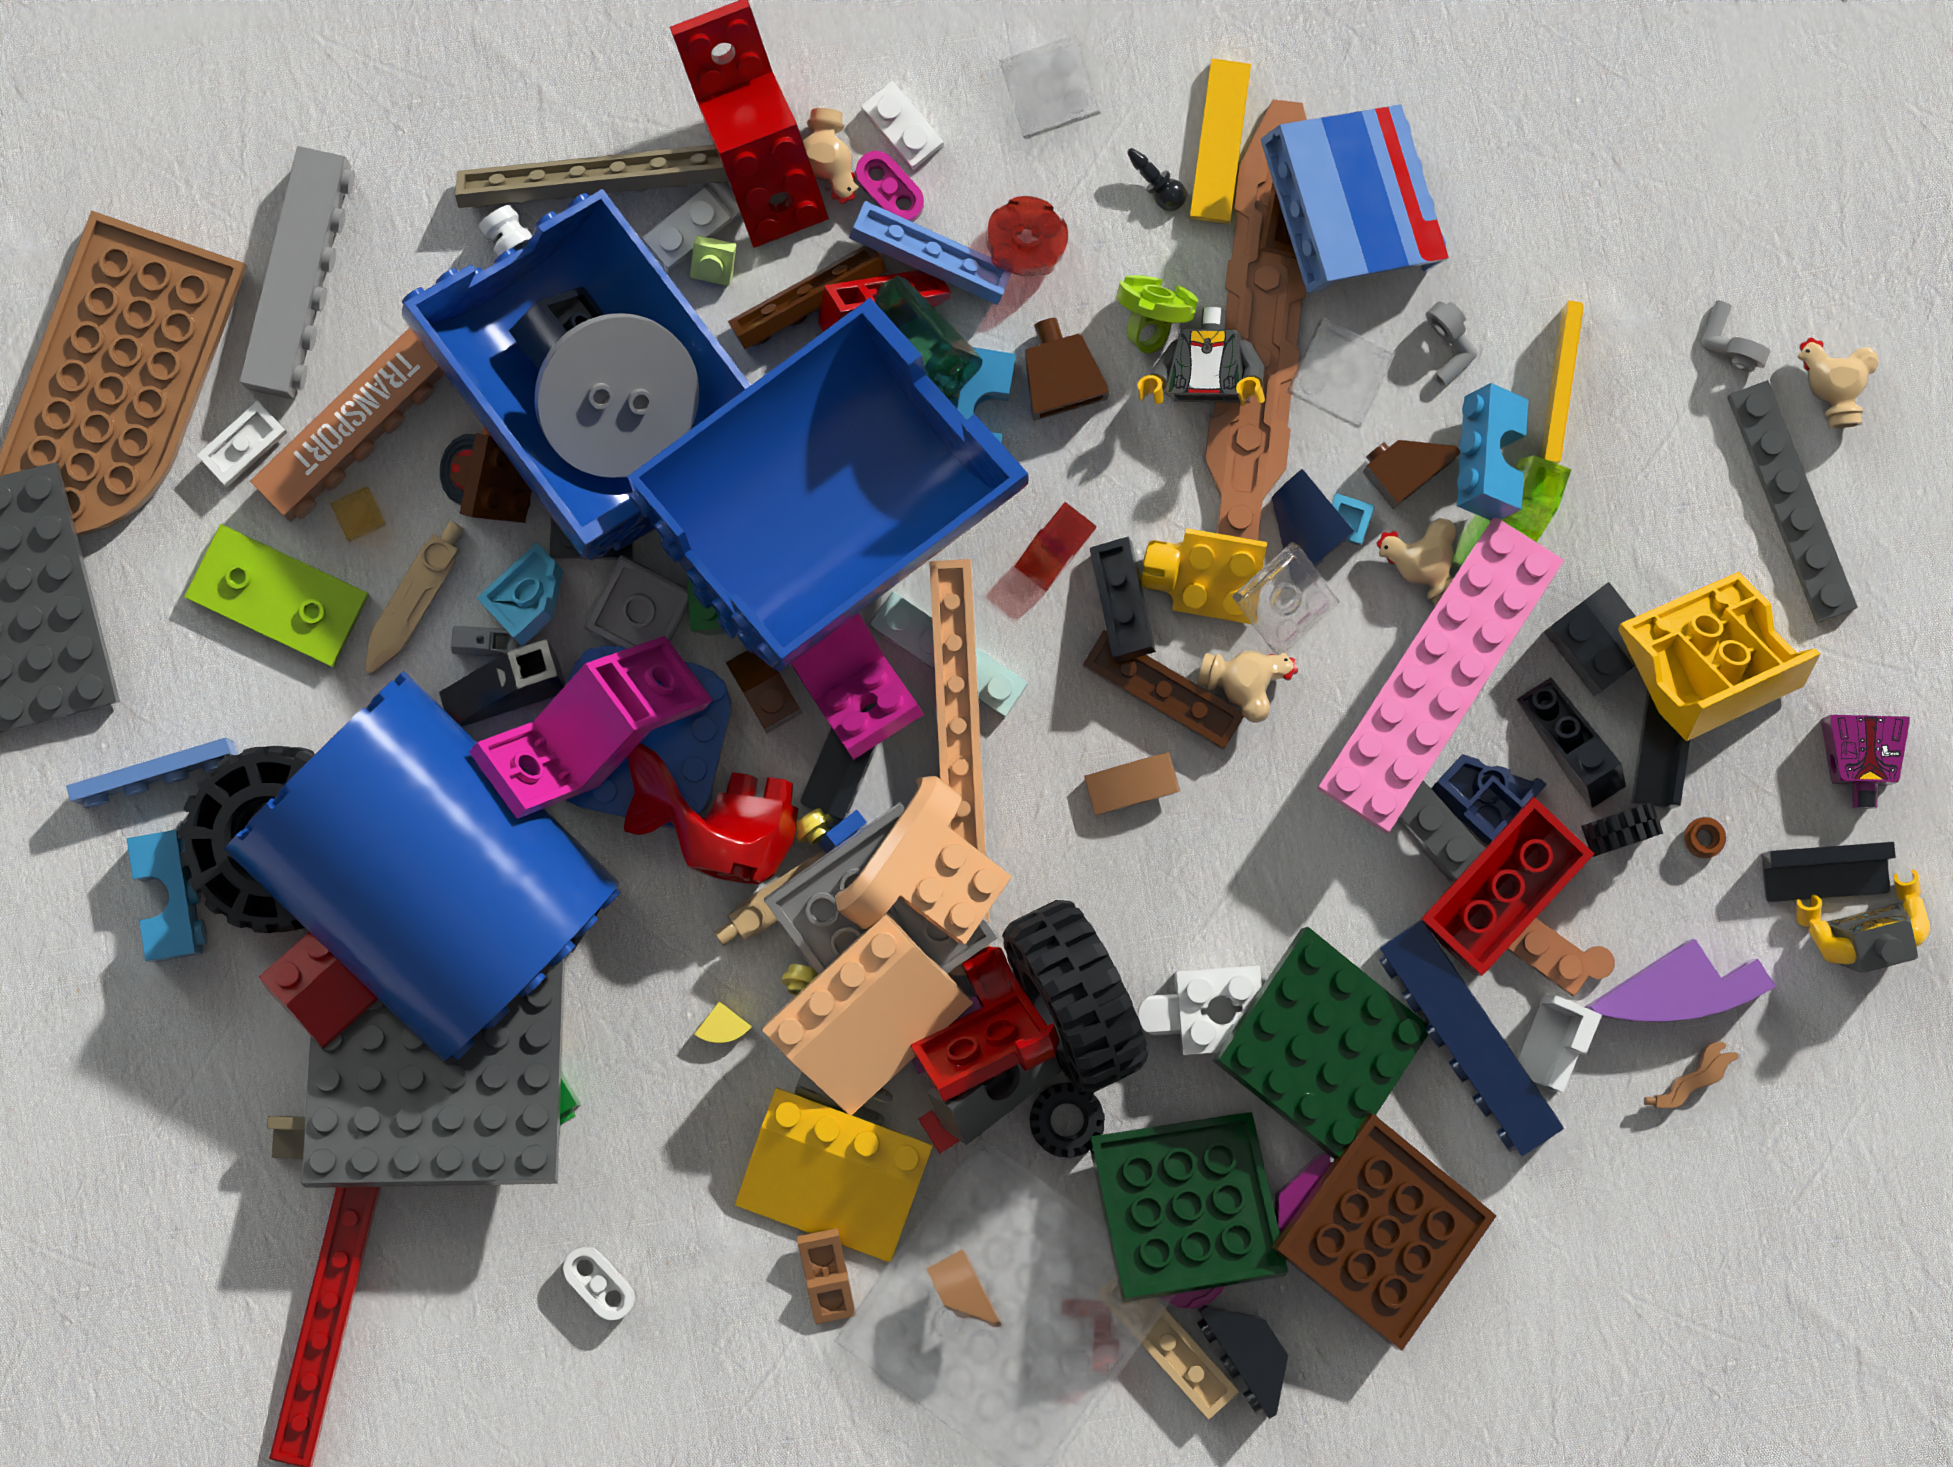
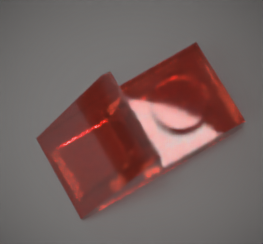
(1055, 546)

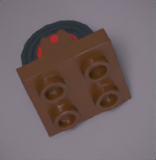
(483, 480)

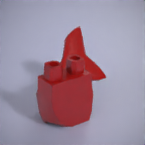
(737, 840)

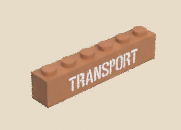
(349, 427)

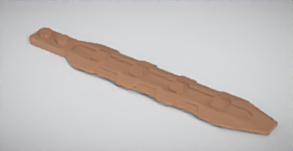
(1264, 303)

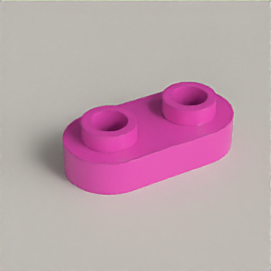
(891, 187)

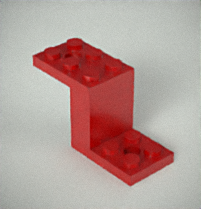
(749, 122)

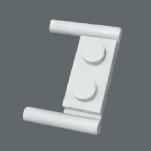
(701, 215)

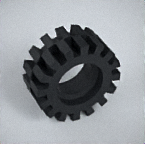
(1622, 829)
(1041, 1120)

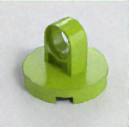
(1154, 305)

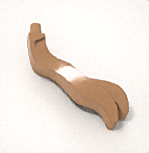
(1708, 1071)

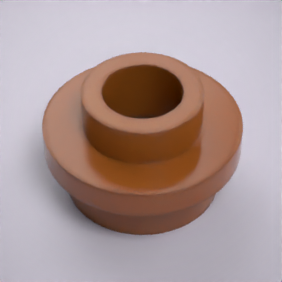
(1717, 834)

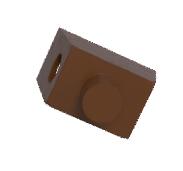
(1061, 372)

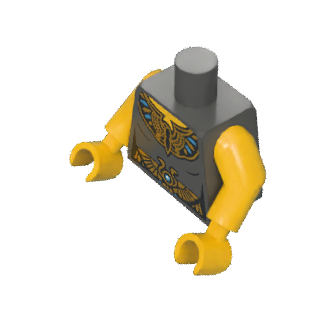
(1871, 937)

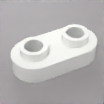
(598, 1284)

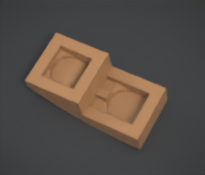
(1132, 783)
(826, 1276)

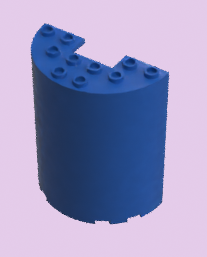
(467, 334)
(822, 487)
(423, 870)

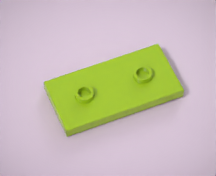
(277, 595)

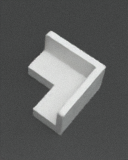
(1555, 1040)

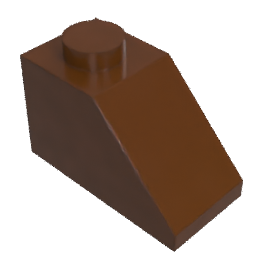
(1406, 467)
(764, 690)

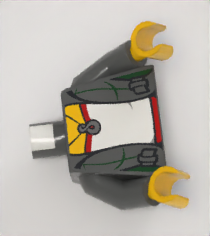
(1207, 366)

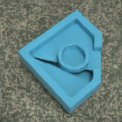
(525, 594)

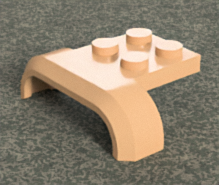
(926, 869)

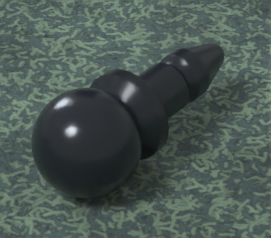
(1168, 192)

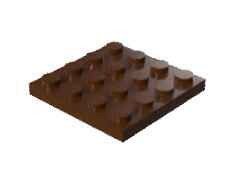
(1384, 1232)

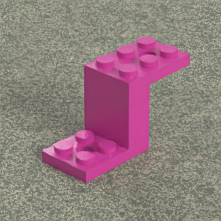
(846, 676)
(590, 726)

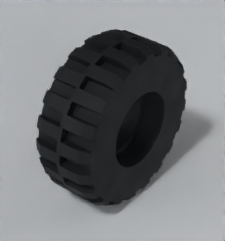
(218, 815)
(1079, 991)

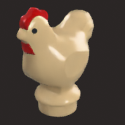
(829, 155)
(1838, 380)
(1425, 560)
(1247, 679)

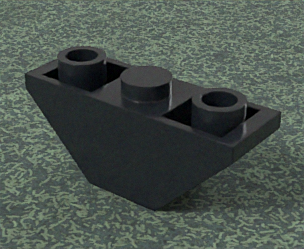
(1250, 1352)

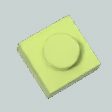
(713, 260)

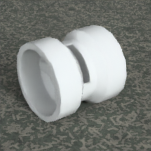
(505, 230)

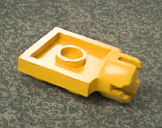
(1203, 572)

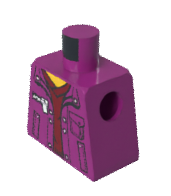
(1865, 753)

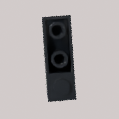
(505, 684)
(1573, 743)

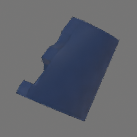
(1309, 518)
(1484, 795)

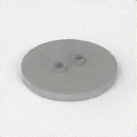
(615, 394)

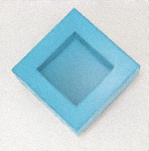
(1356, 514)

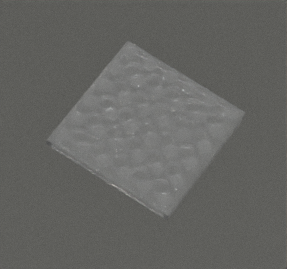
(1055, 1288)

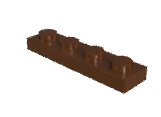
(803, 298)
(1167, 693)

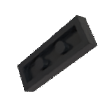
(1122, 599)

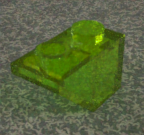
(1542, 495)

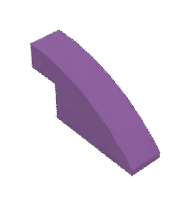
(1682, 988)

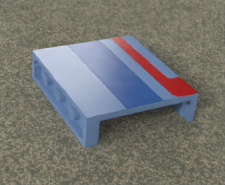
(1353, 196)

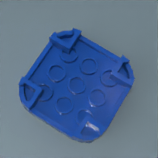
(687, 746)

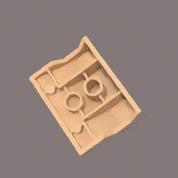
(864, 1012)

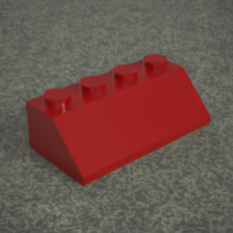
(1506, 887)
(317, 989)

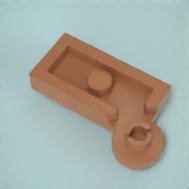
(1559, 958)

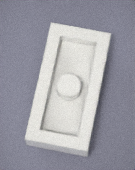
(902, 125)
(242, 443)

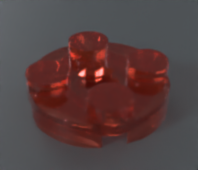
(1023, 258)

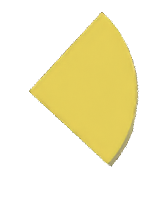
(722, 1025)

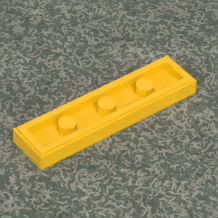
(1220, 141)
(1562, 381)

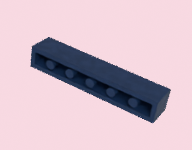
(1471, 1037)

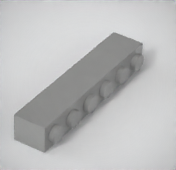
(297, 272)

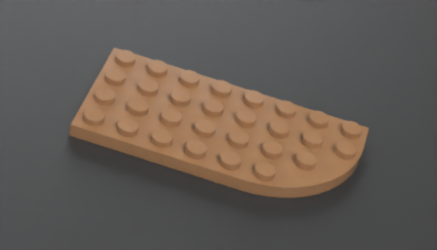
(121, 367)

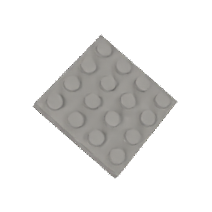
(811, 917)

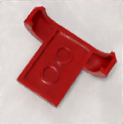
(991, 1038)

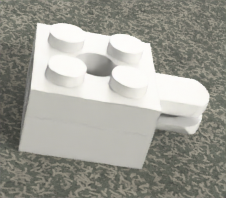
(1203, 1007)

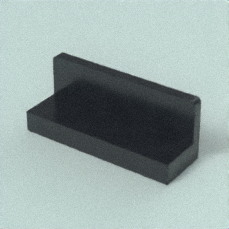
(1659, 761)
(836, 777)
(1827, 871)

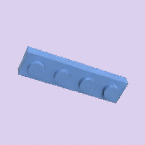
(929, 252)
(135, 778)

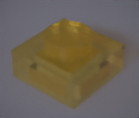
(358, 514)

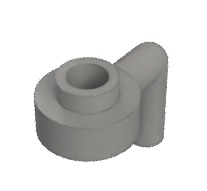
(1448, 324)
(1744, 352)

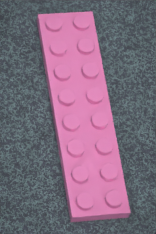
(1440, 675)

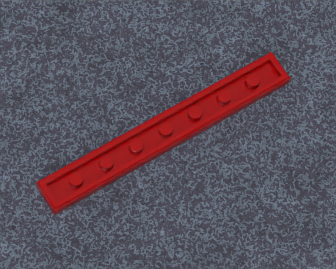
(324, 1325)

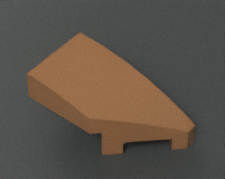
(962, 1290)

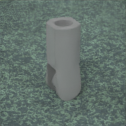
(480, 641)

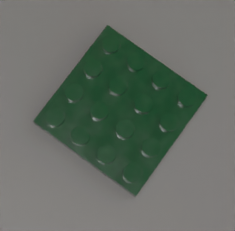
(1322, 1043)
(1187, 1206)

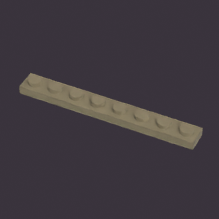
(588, 175)

